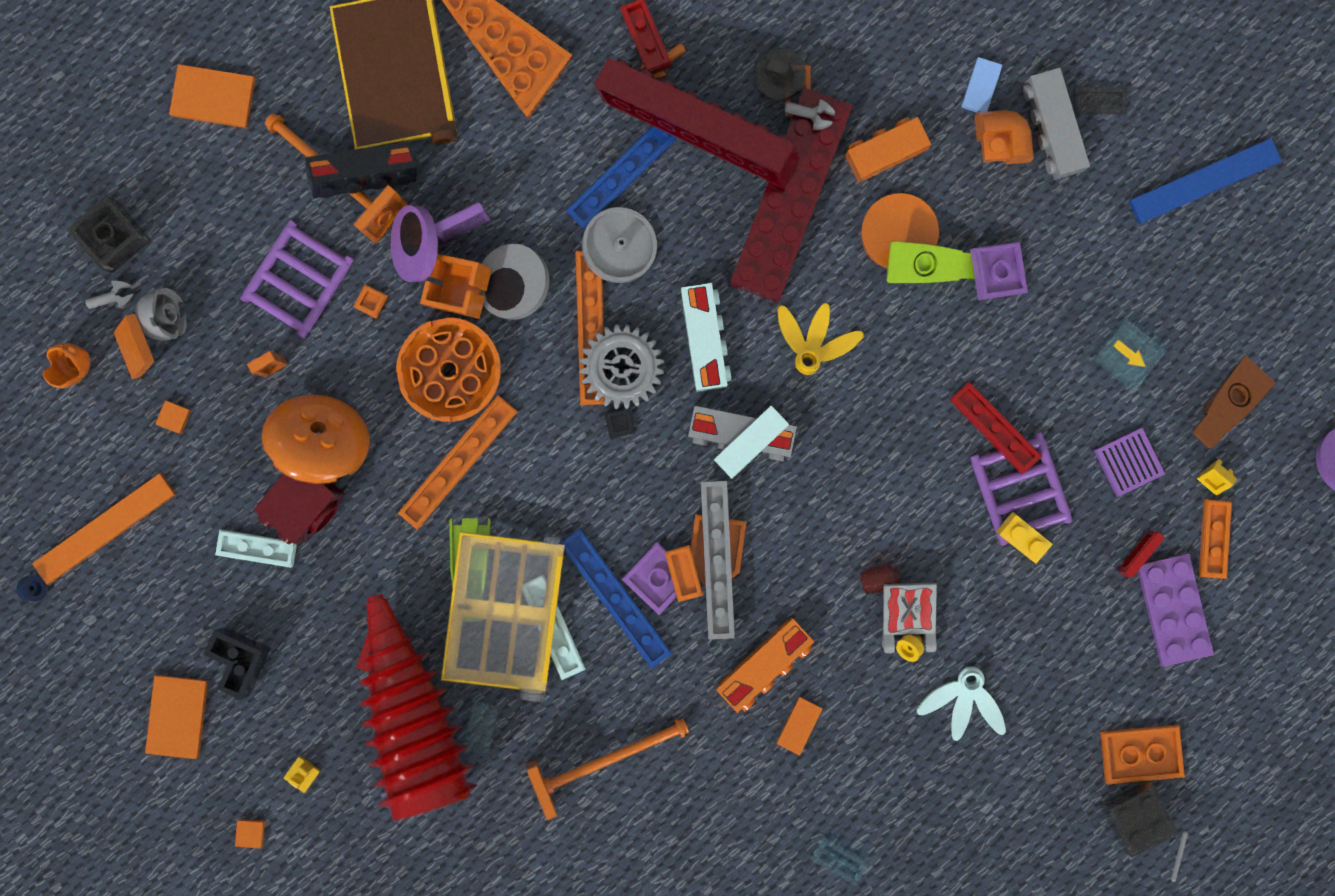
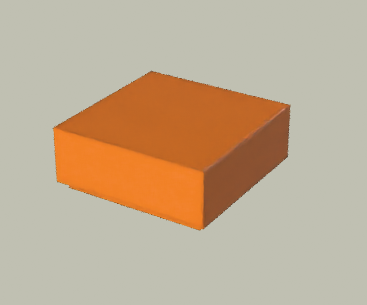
(371, 301)
(173, 417)
(250, 833)

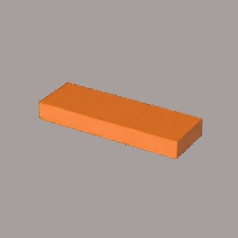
(1215, 539)

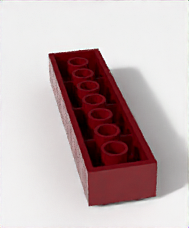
(697, 122)
(787, 211)

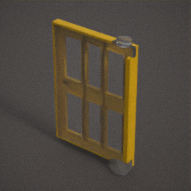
(503, 613)

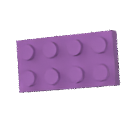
(1175, 610)

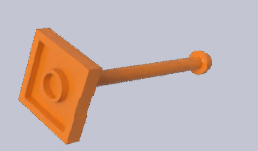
(379, 213)
(546, 786)

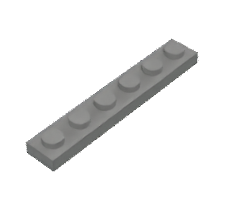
(717, 560)

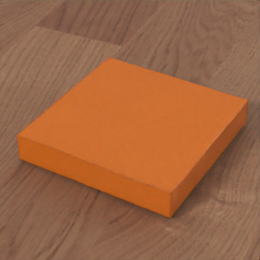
(133, 346)

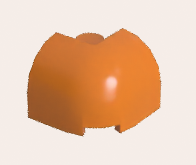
(1004, 137)

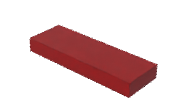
(645, 36)

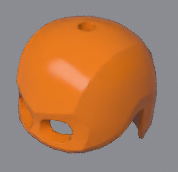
(68, 365)

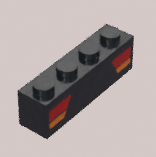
(361, 169)

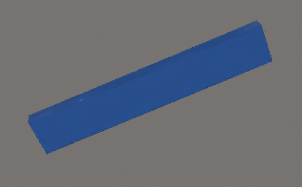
(620, 175)
(1205, 181)
(616, 598)

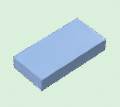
(981, 85)

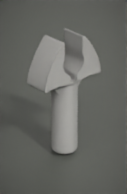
(812, 113)
(112, 296)

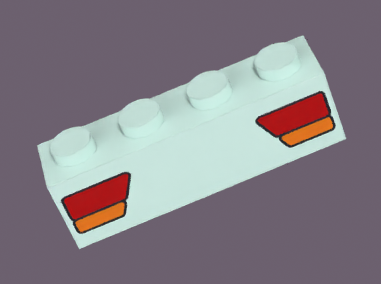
(704, 337)

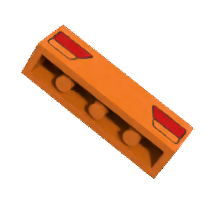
(764, 665)

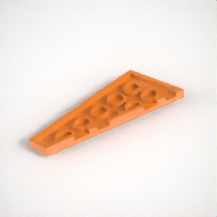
(513, 49)

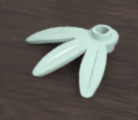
(962, 709)

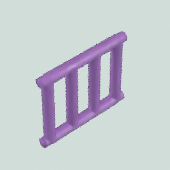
(264, 273)
(1055, 490)

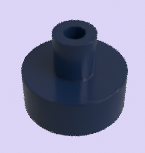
(31, 588)

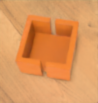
(461, 286)

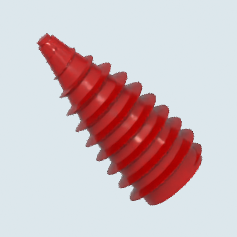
(409, 723)

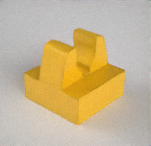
(1217, 478)
(302, 774)

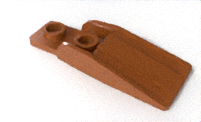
(1232, 402)

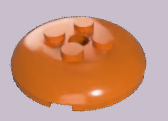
(423, 363)
(310, 457)

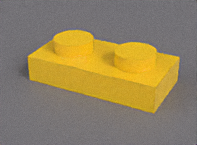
(1024, 537)

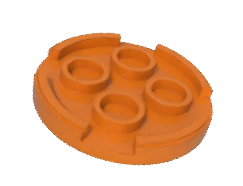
(899, 219)

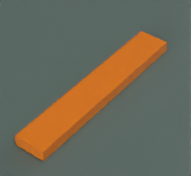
(589, 319)
(457, 462)
(104, 529)

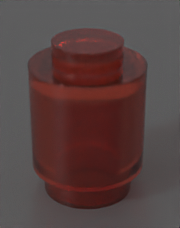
(875, 577)

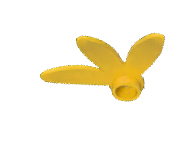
(811, 348)

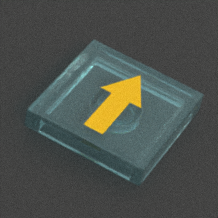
(1129, 355)

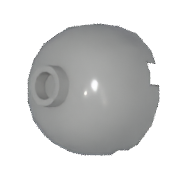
(158, 310)

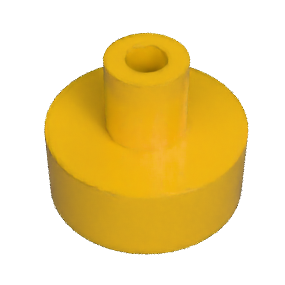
(910, 647)

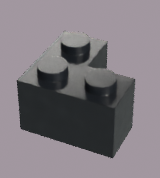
(243, 661)

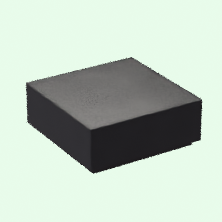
(619, 423)

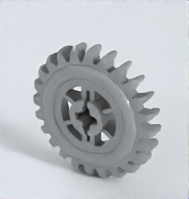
(596, 363)

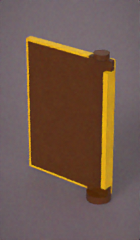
(393, 72)

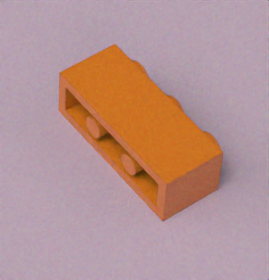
(887, 148)

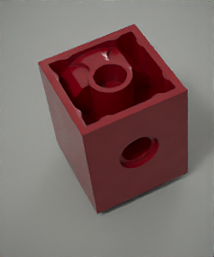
(298, 508)

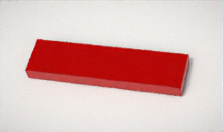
(995, 428)

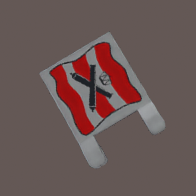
(909, 610)

